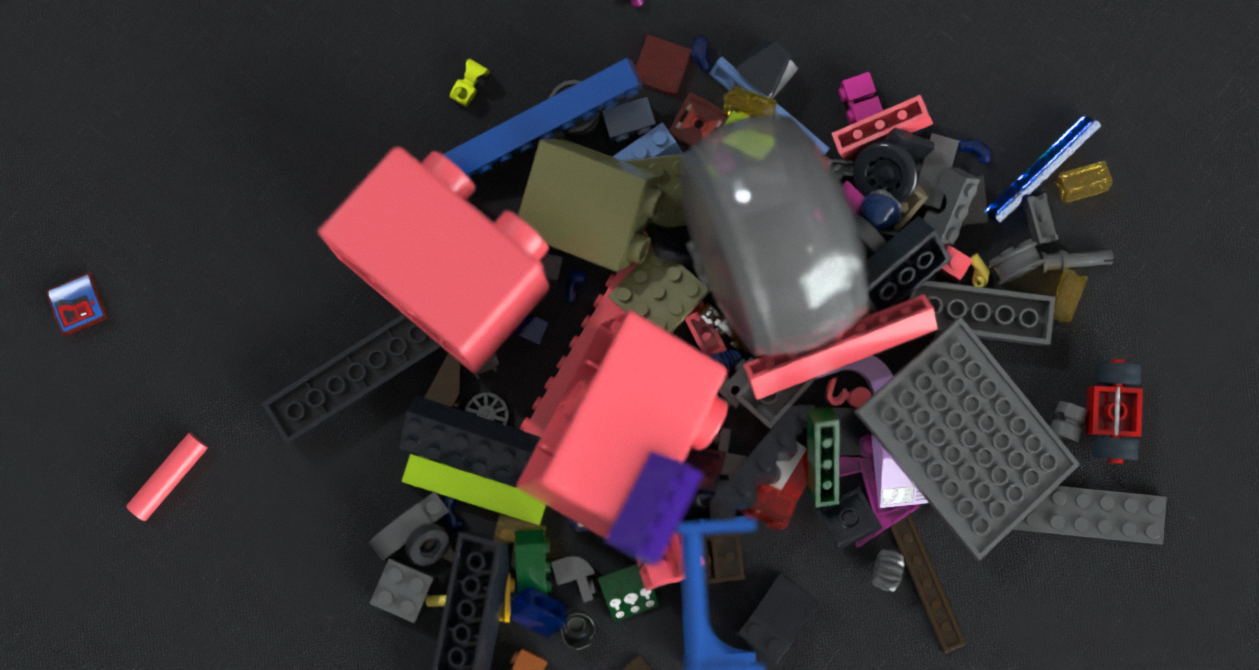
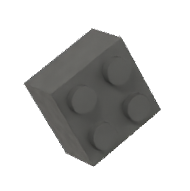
(402, 590)

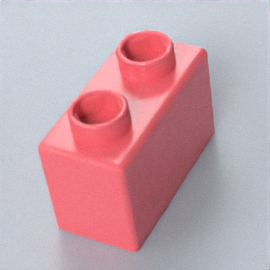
(439, 255)
(627, 398)

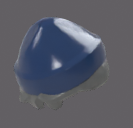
(881, 209)

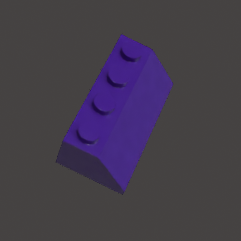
(654, 508)

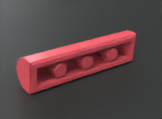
(166, 477)

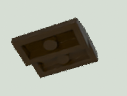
(722, 558)

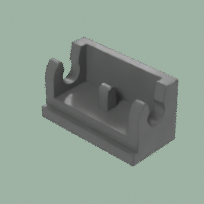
(1040, 219)

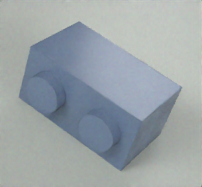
(629, 120)

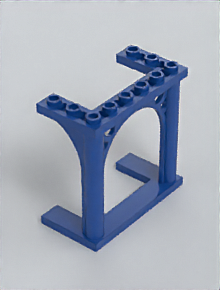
(701, 645)

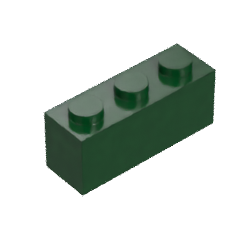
(531, 560)

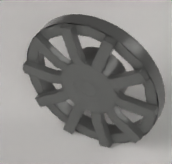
(488, 411)

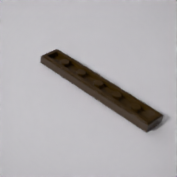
(927, 584)

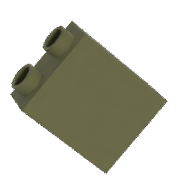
(591, 203)

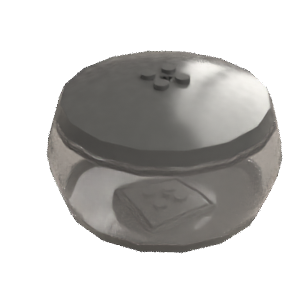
(773, 235)

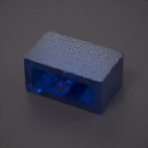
(538, 611)

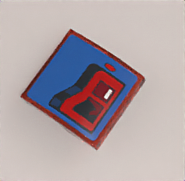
(76, 304)

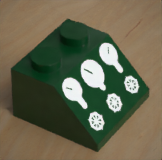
(626, 592)

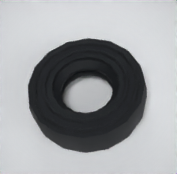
(421, 534)

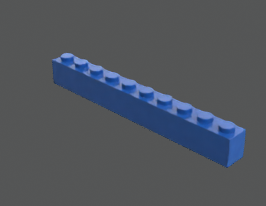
(547, 118)

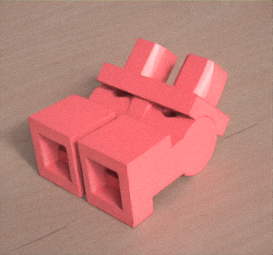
(669, 568)

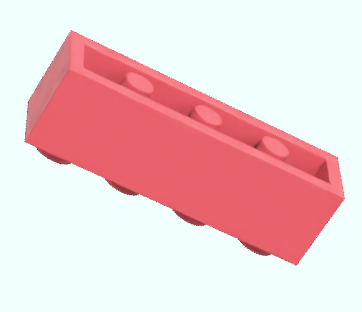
(906, 116)

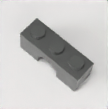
(959, 191)

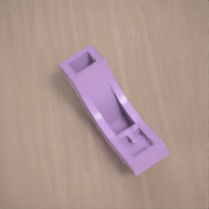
(871, 369)

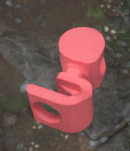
(854, 398)

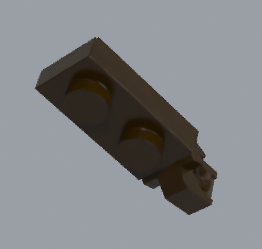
(722, 326)

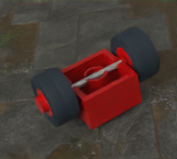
(1115, 411)

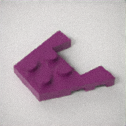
(887, 515)

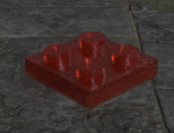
(662, 64)

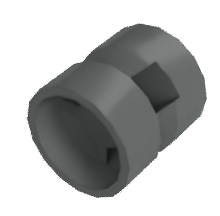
(1069, 421)

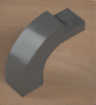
(396, 533)

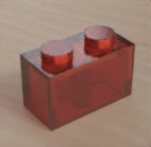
(772, 507)

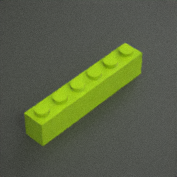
(472, 489)

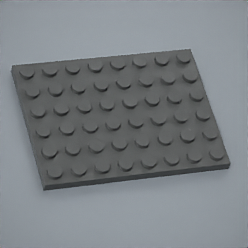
(967, 438)

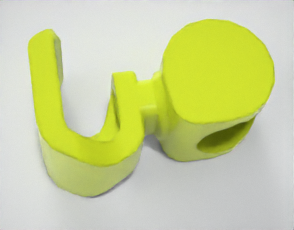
(464, 89)

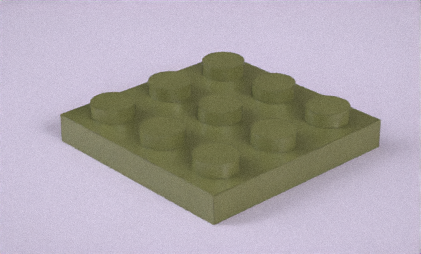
(668, 166)
(659, 292)

